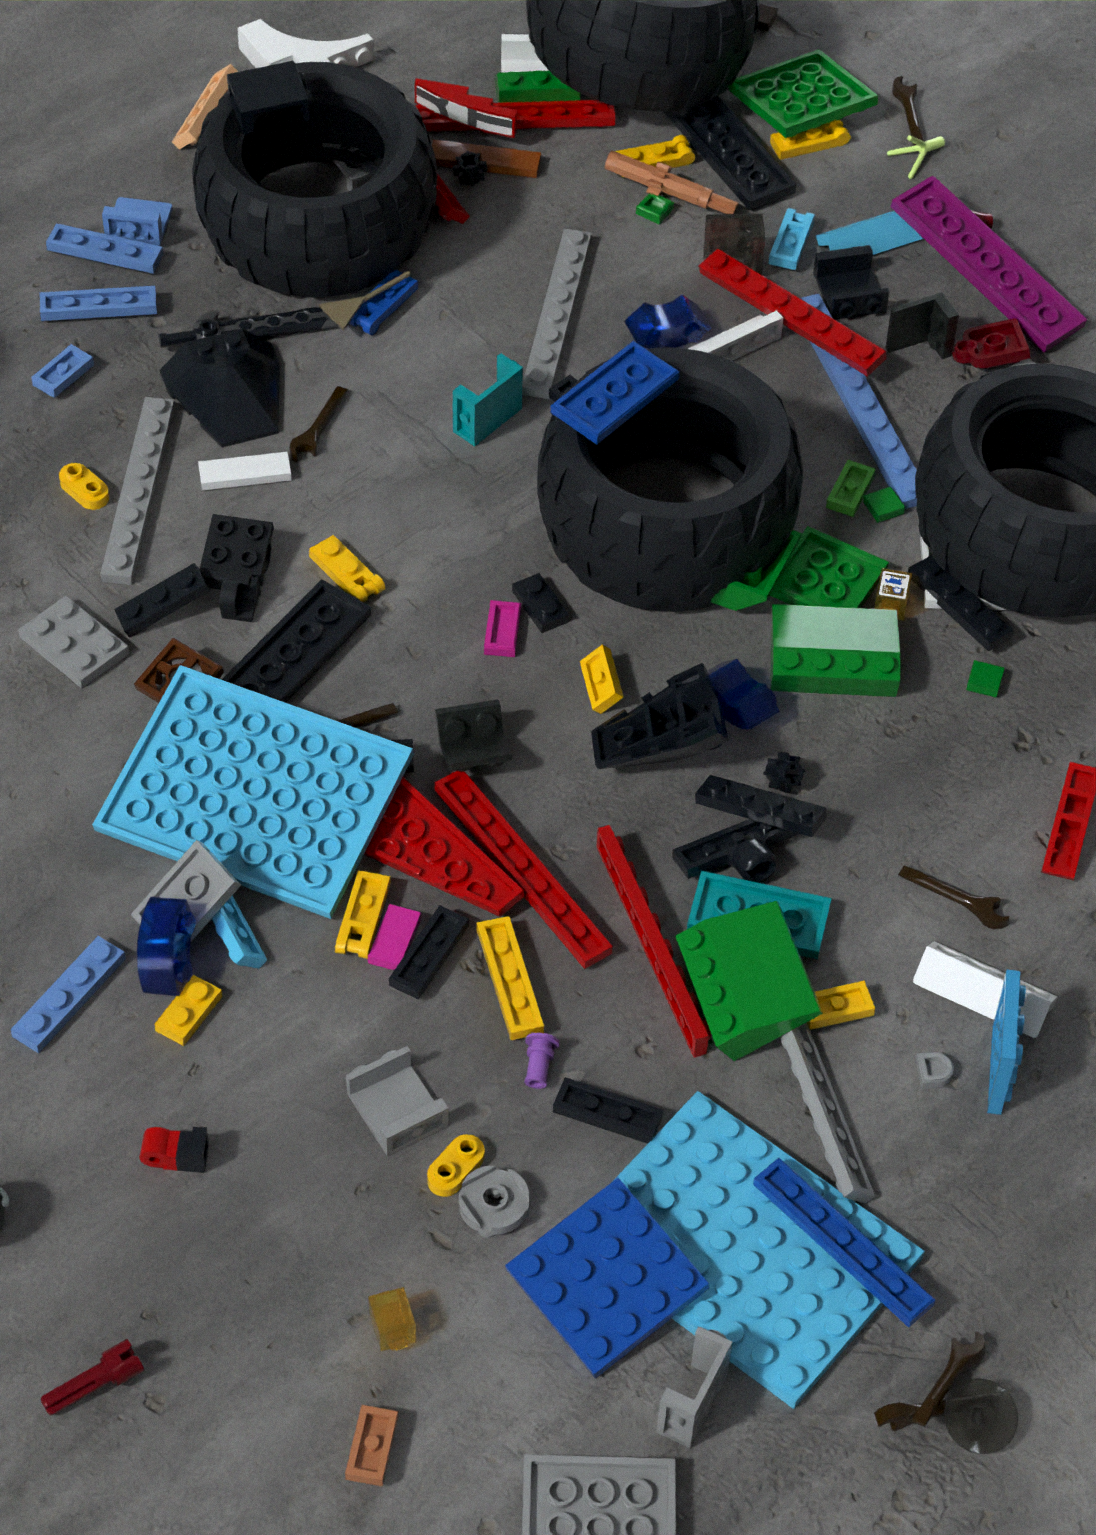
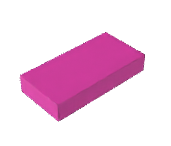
(502, 628)
(394, 937)

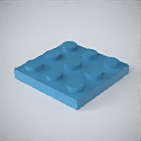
(1005, 1046)

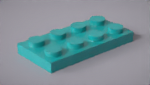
(803, 911)

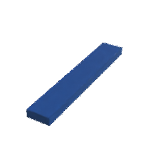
(844, 1242)

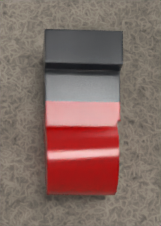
(175, 1149)

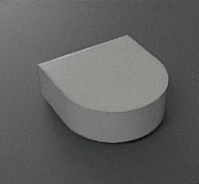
(934, 1069)

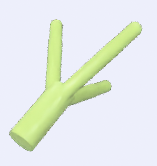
(922, 147)

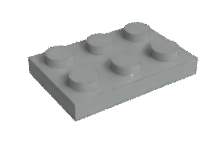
(73, 641)
(199, 880)

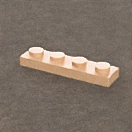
(192, 126)

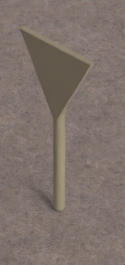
(344, 310)

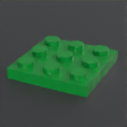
(828, 573)

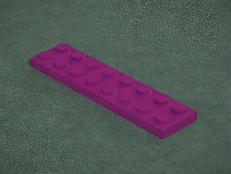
(988, 263)

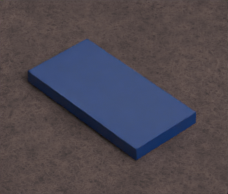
(614, 392)

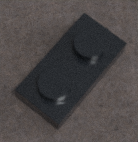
(540, 603)

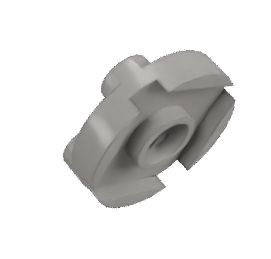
(493, 1219)

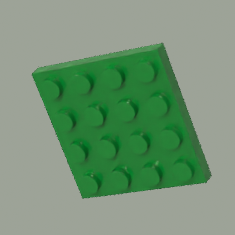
(803, 93)

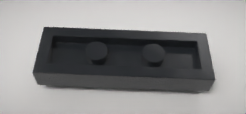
(162, 600)
(428, 952)
(607, 1110)

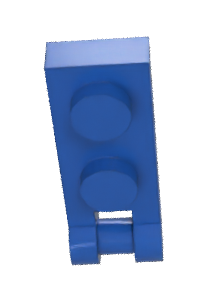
(383, 304)

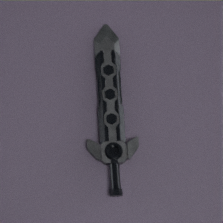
(261, 326)

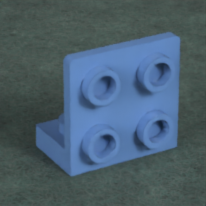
(137, 220)

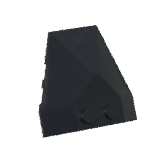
(227, 385)
(666, 727)

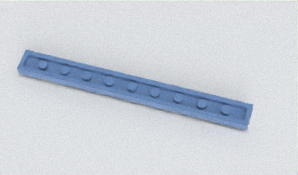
(870, 420)

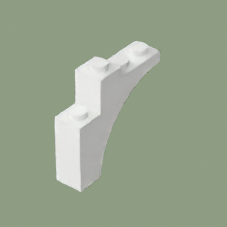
(268, 47)

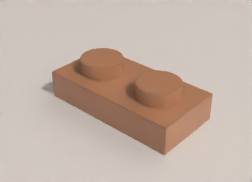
(371, 1445)

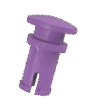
(540, 1054)

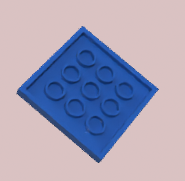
(607, 1277)

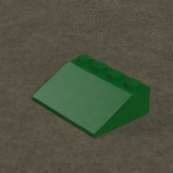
(834, 650)
(748, 978)

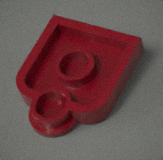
(992, 345)

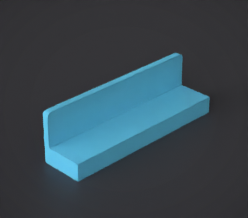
(879, 232)

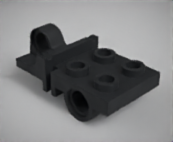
(235, 563)

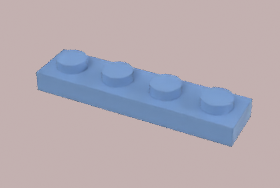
(104, 248)
(98, 303)
(68, 994)

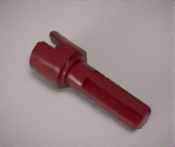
(116, 1366)

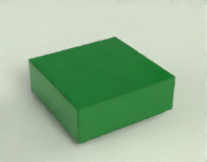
(655, 208)
(884, 504)
(985, 678)

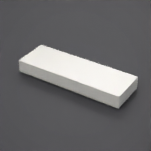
(244, 471)

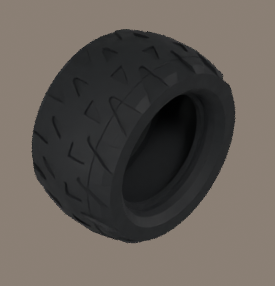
(665, 551)

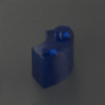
(668, 324)
(742, 697)
(165, 946)

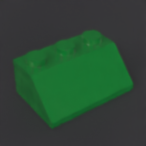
(532, 87)
(756, 584)

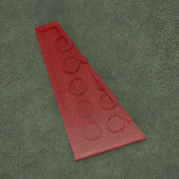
(432, 849)

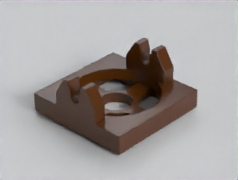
(163, 665)

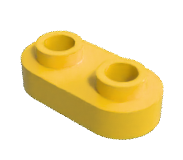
(78, 483)
(457, 1163)

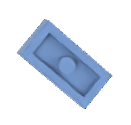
(62, 371)

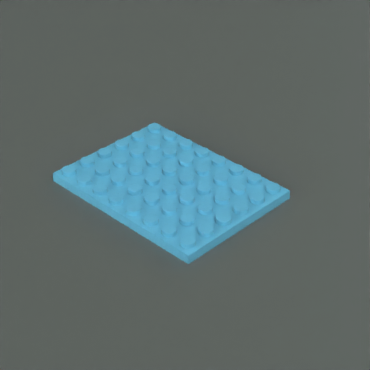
(260, 784)
(768, 1280)

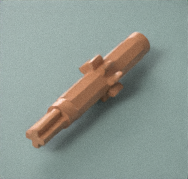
(661, 180)

